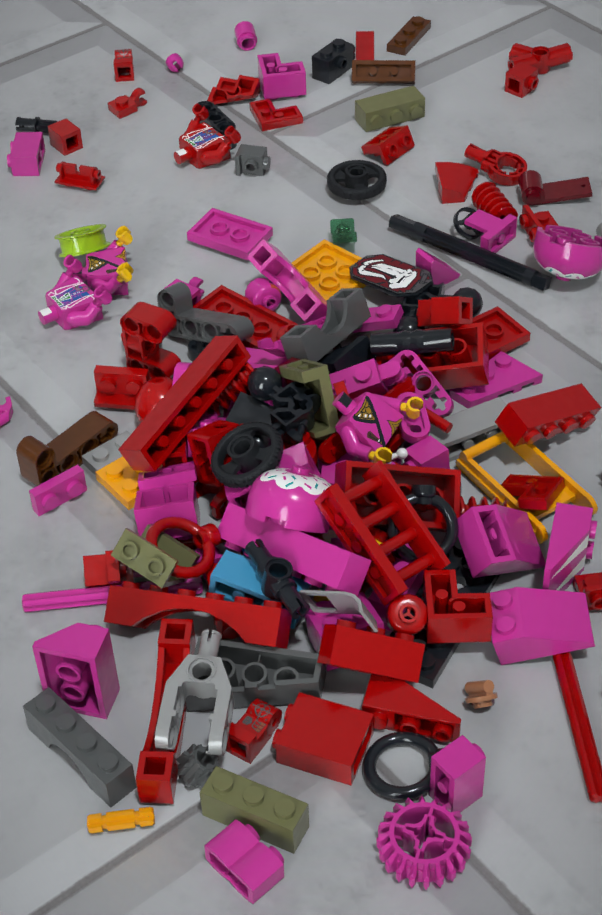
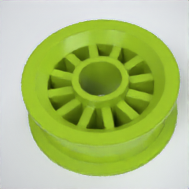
(82, 240)

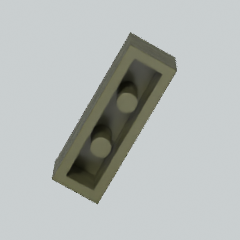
(389, 108)
(274, 815)

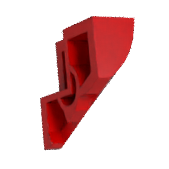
(235, 90)
(454, 181)

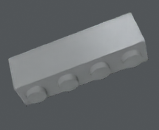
(469, 427)

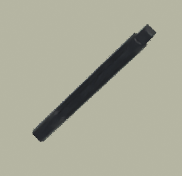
(471, 252)

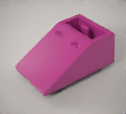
(498, 541)

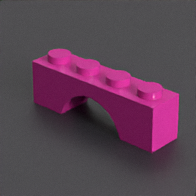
(282, 273)

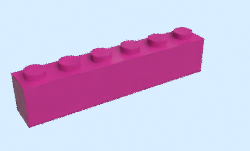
(307, 554)

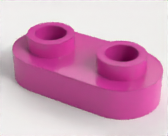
(419, 425)

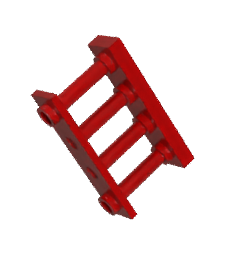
(358, 539)

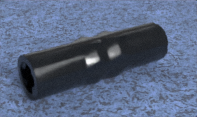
(418, 341)

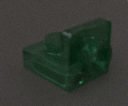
(342, 231)

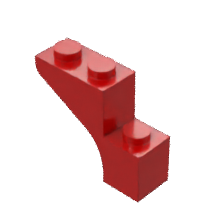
(445, 311)

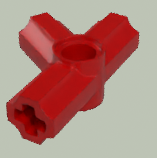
(540, 56)

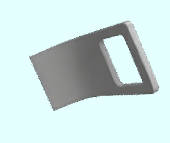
(343, 602)

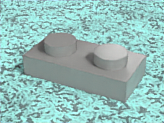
(104, 453)

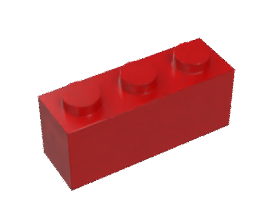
(371, 651)

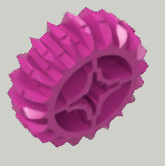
(439, 854)

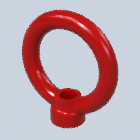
(204, 538)

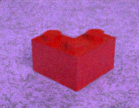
(455, 615)

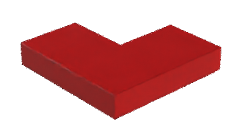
(271, 118)
(534, 491)

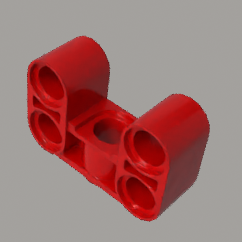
(142, 332)

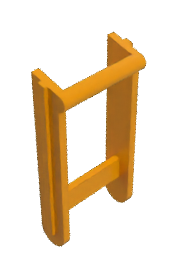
(540, 462)

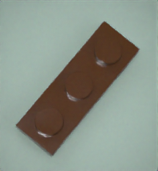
(409, 35)
(383, 71)

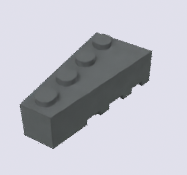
(264, 674)

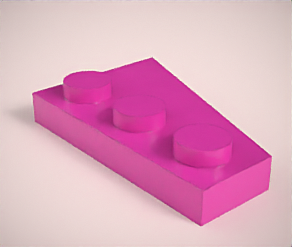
(504, 376)

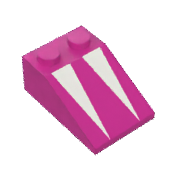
(568, 545)

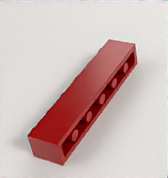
(184, 403)

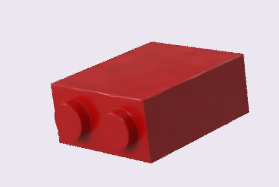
(323, 738)

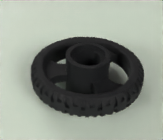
(356, 175)
(246, 454)

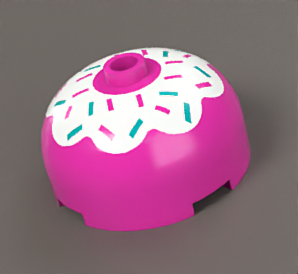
(568, 252)
(289, 499)

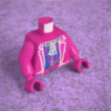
(72, 301)

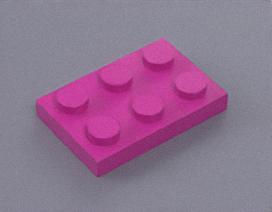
(229, 233)

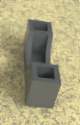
(345, 313)
(101, 764)

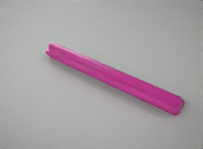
(91, 595)

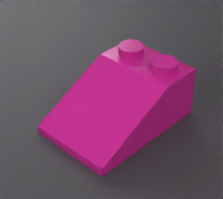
(539, 623)

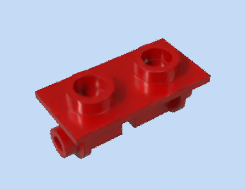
(88, 177)

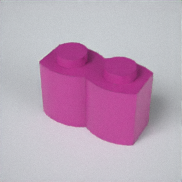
(245, 860)

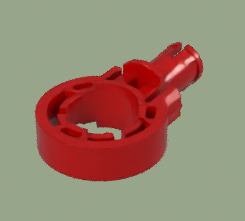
(493, 160)

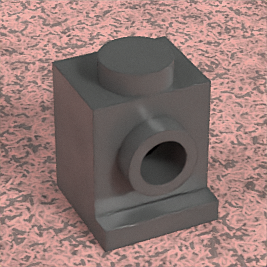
(252, 160)

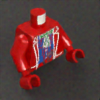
(203, 144)

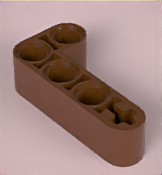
(42, 461)

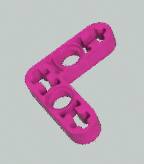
(418, 364)

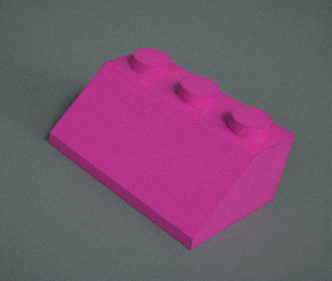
(79, 668)

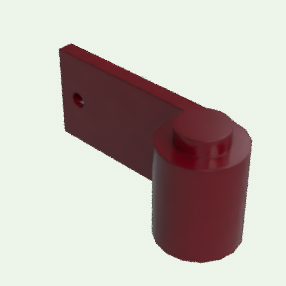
(536, 193)

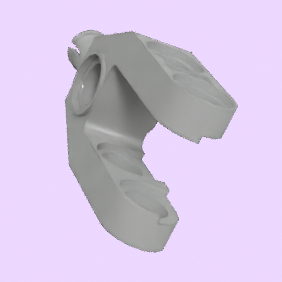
(184, 683)

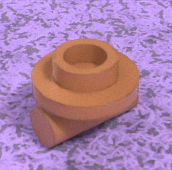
(480, 693)

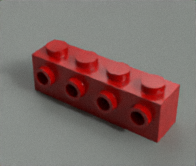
(548, 415)

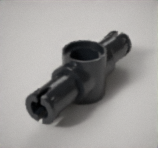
(277, 579)

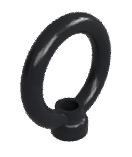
(427, 496)
(386, 742)

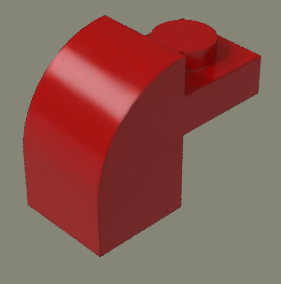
(105, 570)

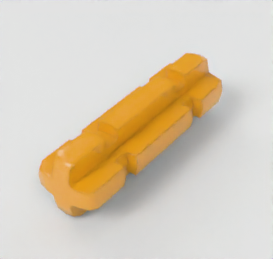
(120, 820)

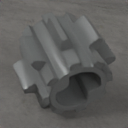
(196, 765)

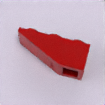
(404, 708)

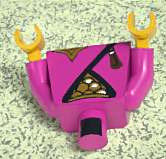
(109, 266)
(371, 422)

